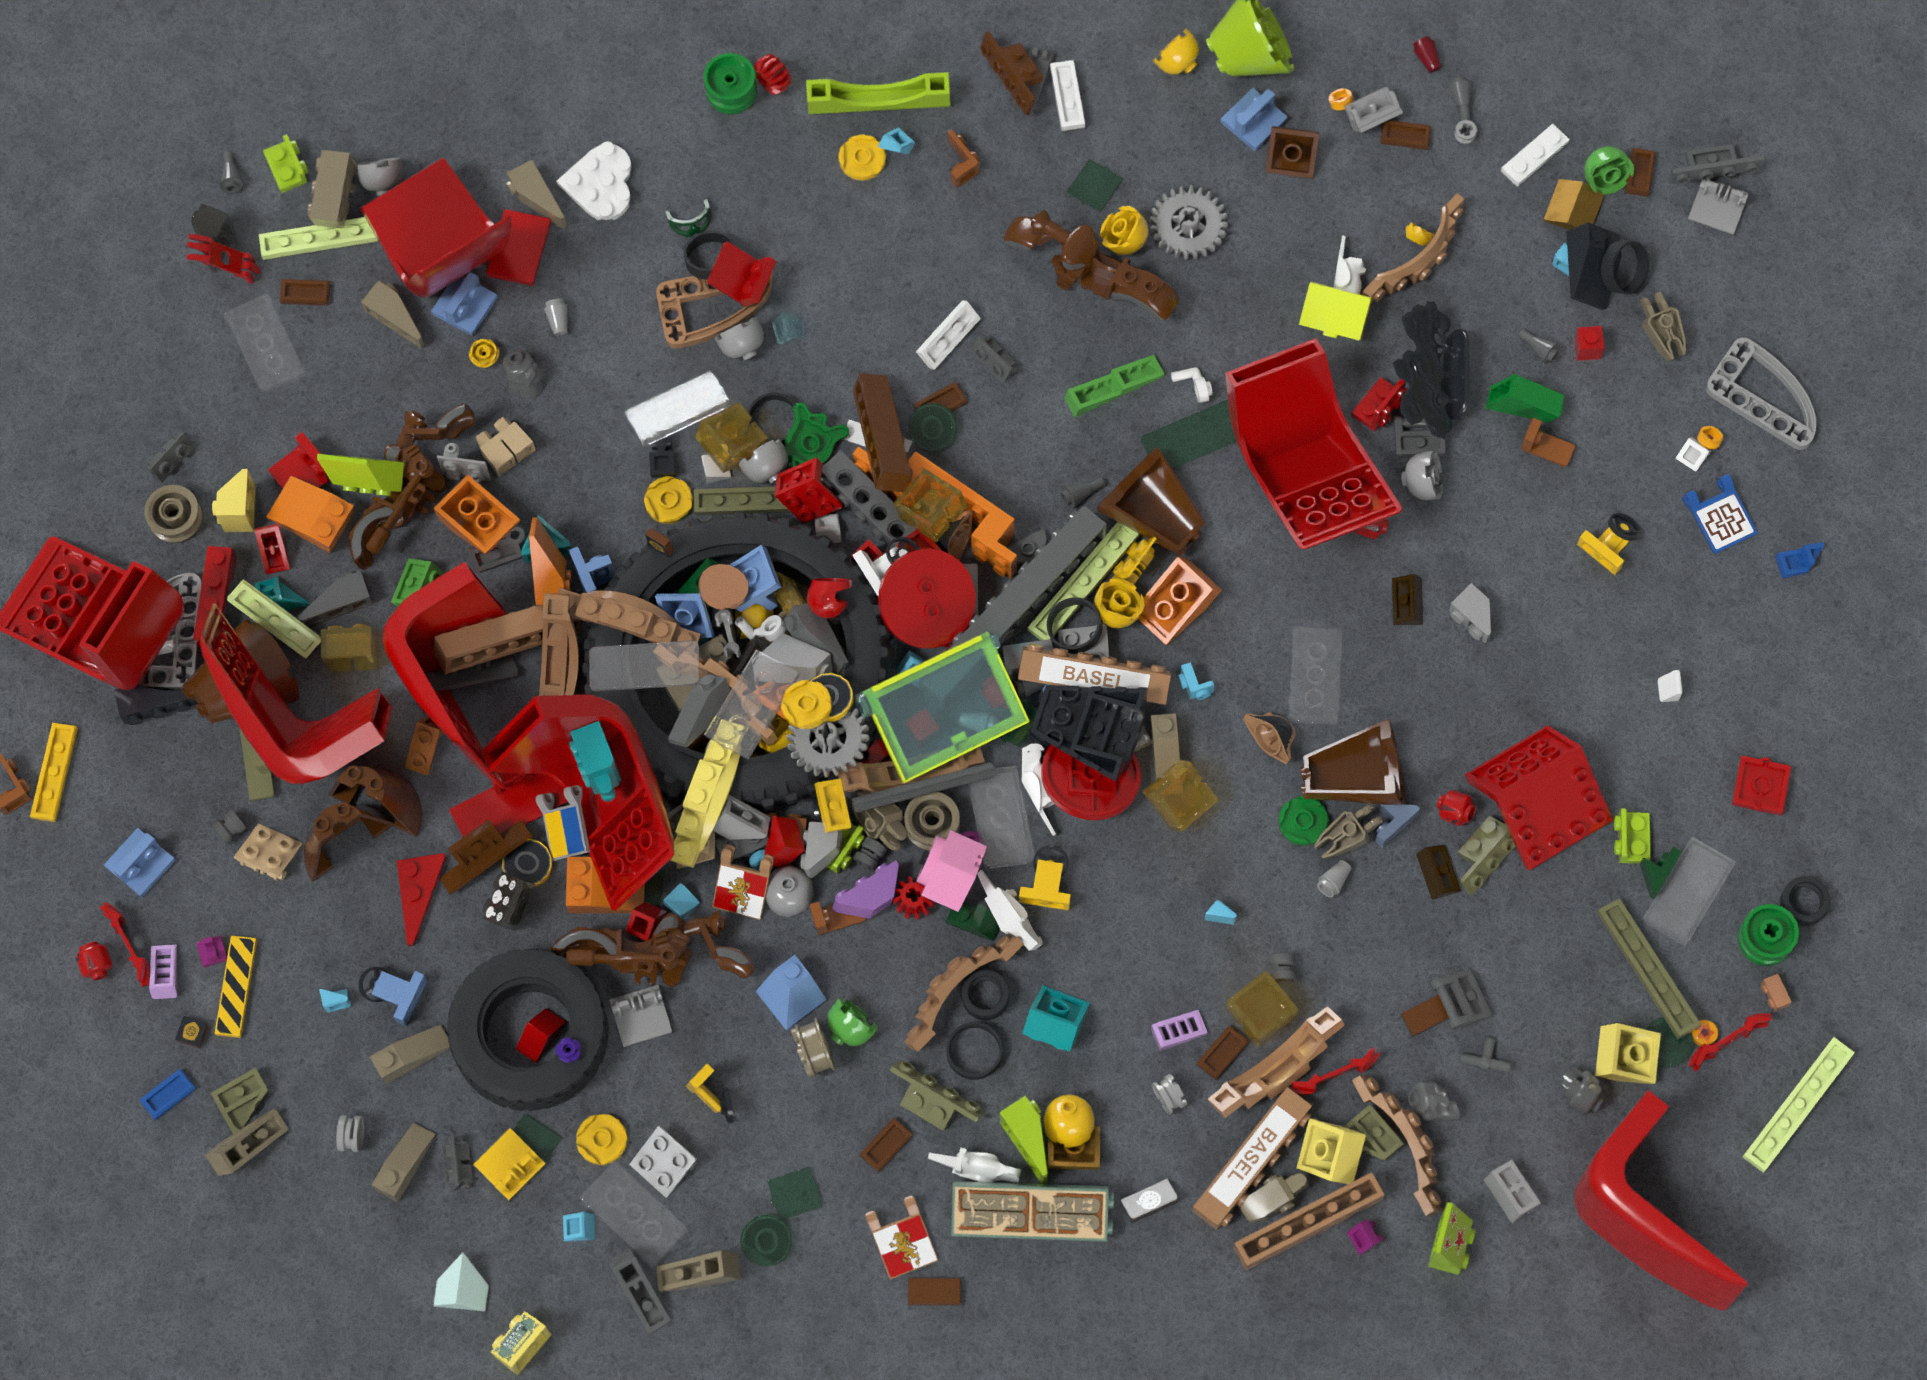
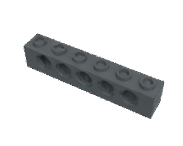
(842, 467)

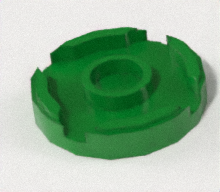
(1302, 829)

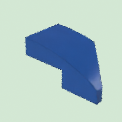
(1798, 561)

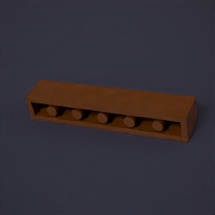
(882, 432)

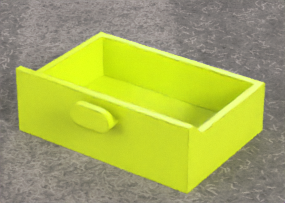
(1335, 311)

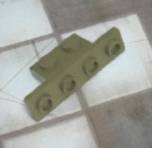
(257, 774)
(1485, 851)
(931, 1099)

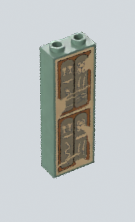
(1031, 1211)

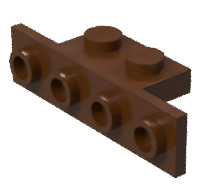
(1014, 69)
(480, 851)

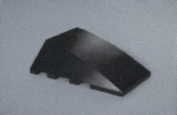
(1093, 724)

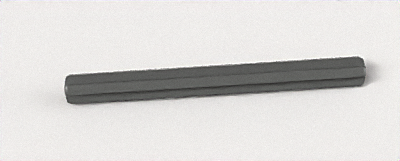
(923, 787)

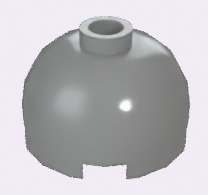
(380, 175)
(741, 339)
(766, 462)
(1423, 476)
(789, 891)

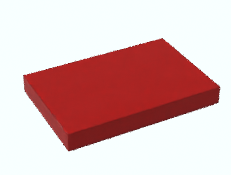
(524, 251)

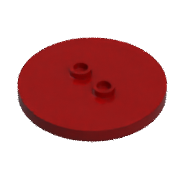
(926, 598)
(1085, 791)

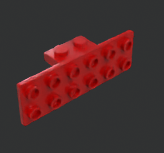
(507, 805)

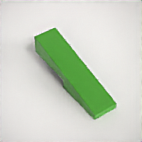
(1112, 386)

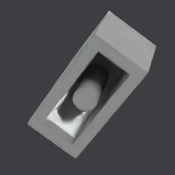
(741, 821)

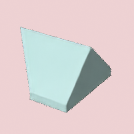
(461, 1287)

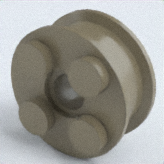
(175, 528)
(929, 805)
(813, 1048)

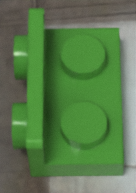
(414, 577)

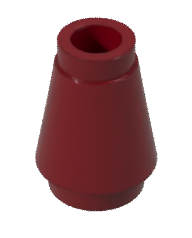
(1427, 53)

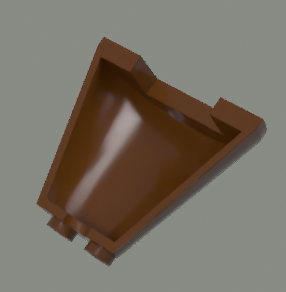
(1155, 505)
(269, 658)
(1357, 769)
(384, 786)
(333, 822)

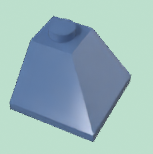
(688, 611)
(790, 993)

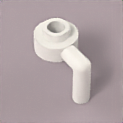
(1202, 388)
(770, 628)

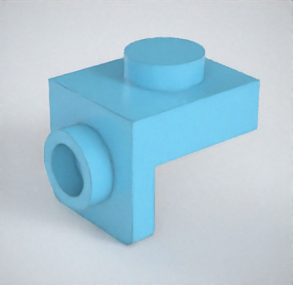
(1188, 680)

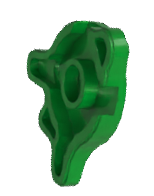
(811, 437)

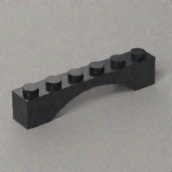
(147, 702)

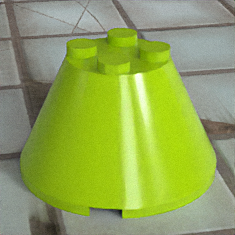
(1250, 41)

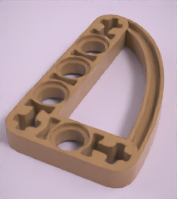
(703, 291)

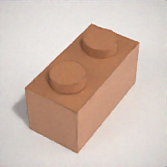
(1776, 992)

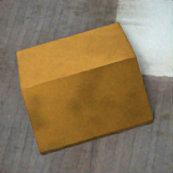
(1573, 204)
(1078, 1157)

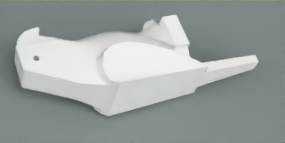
(1348, 272)
(1032, 780)
(1009, 913)
(978, 1166)

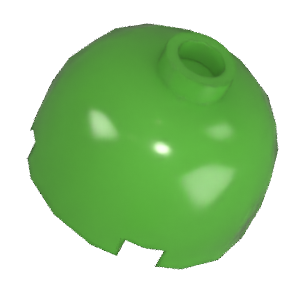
(1608, 169)
(849, 1024)

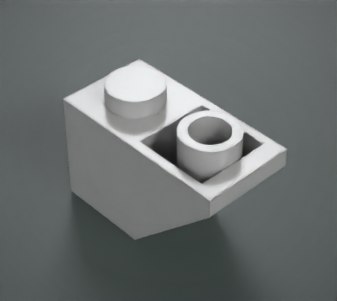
(1473, 611)
(821, 848)

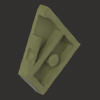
(240, 1098)
(1379, 1138)

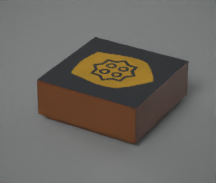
(659, 542)
(191, 1032)

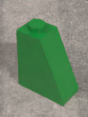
(1525, 399)

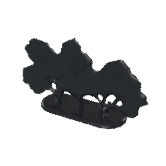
(1427, 377)

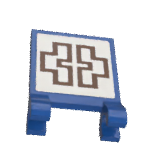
(1721, 517)

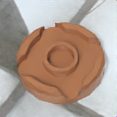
(723, 586)

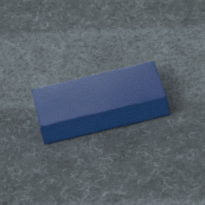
(167, 1094)

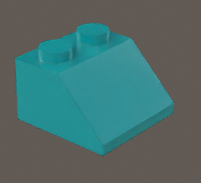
(1055, 1018)

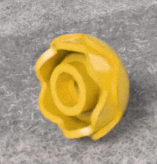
(1418, 235)
(484, 346)

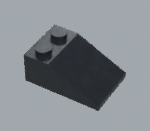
(1585, 255)

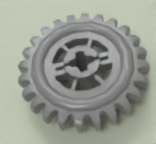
(1191, 207)
(829, 761)

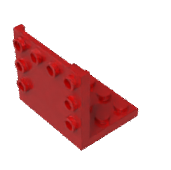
(1543, 794)

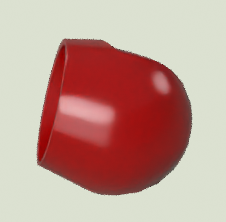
(822, 597)

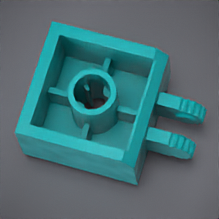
(595, 760)

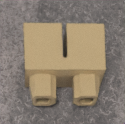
(505, 447)

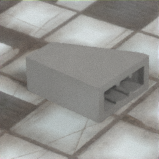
(800, 656)

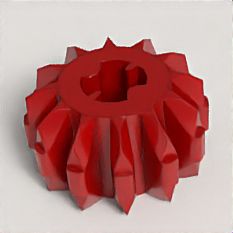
(772, 74)
(905, 903)

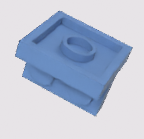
(1254, 117)
(465, 304)
(595, 572)
(760, 577)
(139, 862)

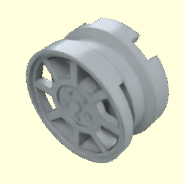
(1169, 1094)
(350, 1133)

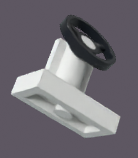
(875, 570)

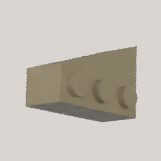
(332, 189)
(711, 649)

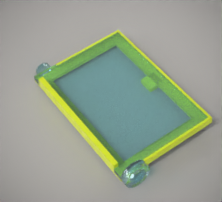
(944, 706)

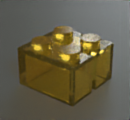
(727, 442)
(930, 505)
(342, 643)
(1178, 798)
(1261, 1008)

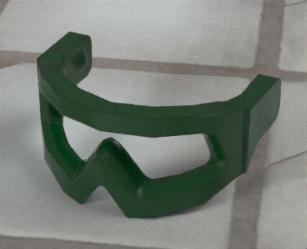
(693, 229)

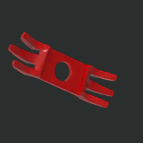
(213, 252)
(117, 921)
(1709, 1051)
(1360, 1065)

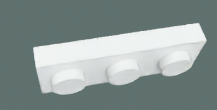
(1067, 95)
(1535, 155)
(948, 335)

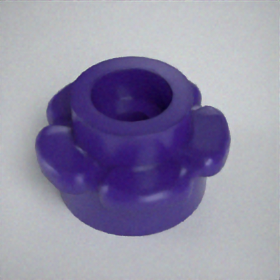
(570, 1056)

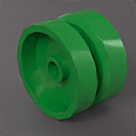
(730, 83)
(1770, 948)

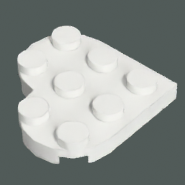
(600, 182)

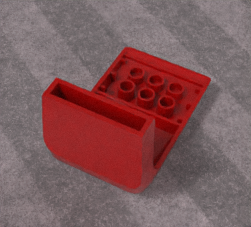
(434, 229)
(1304, 448)
(93, 613)
(408, 639)
(287, 745)
(626, 835)
(1640, 1229)

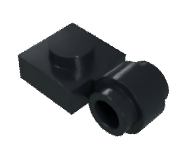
(663, 461)

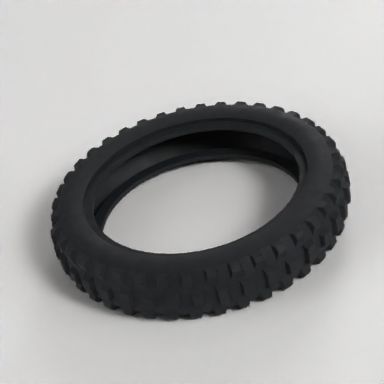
(794, 553)

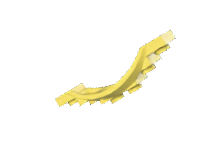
(704, 802)

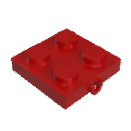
(1761, 785)

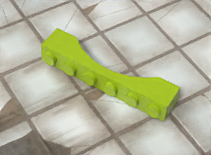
(838, 97)

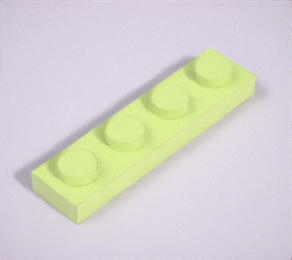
(274, 618)

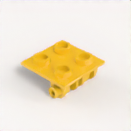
(1138, 556)
(509, 1163)

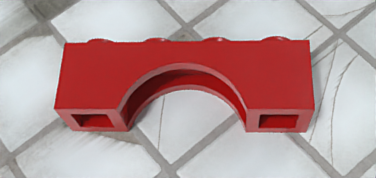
(217, 576)

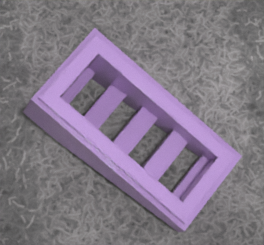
(163, 987)
(1164, 1044)

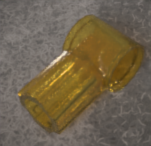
(788, 594)

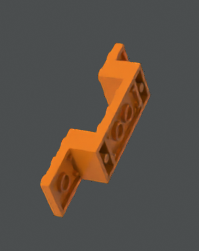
(994, 525)

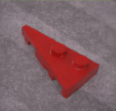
(417, 881)

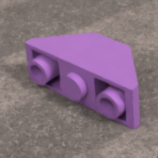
(869, 894)

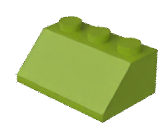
(363, 473)

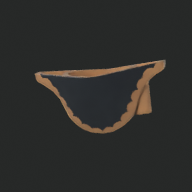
(957, 535)
(1272, 734)

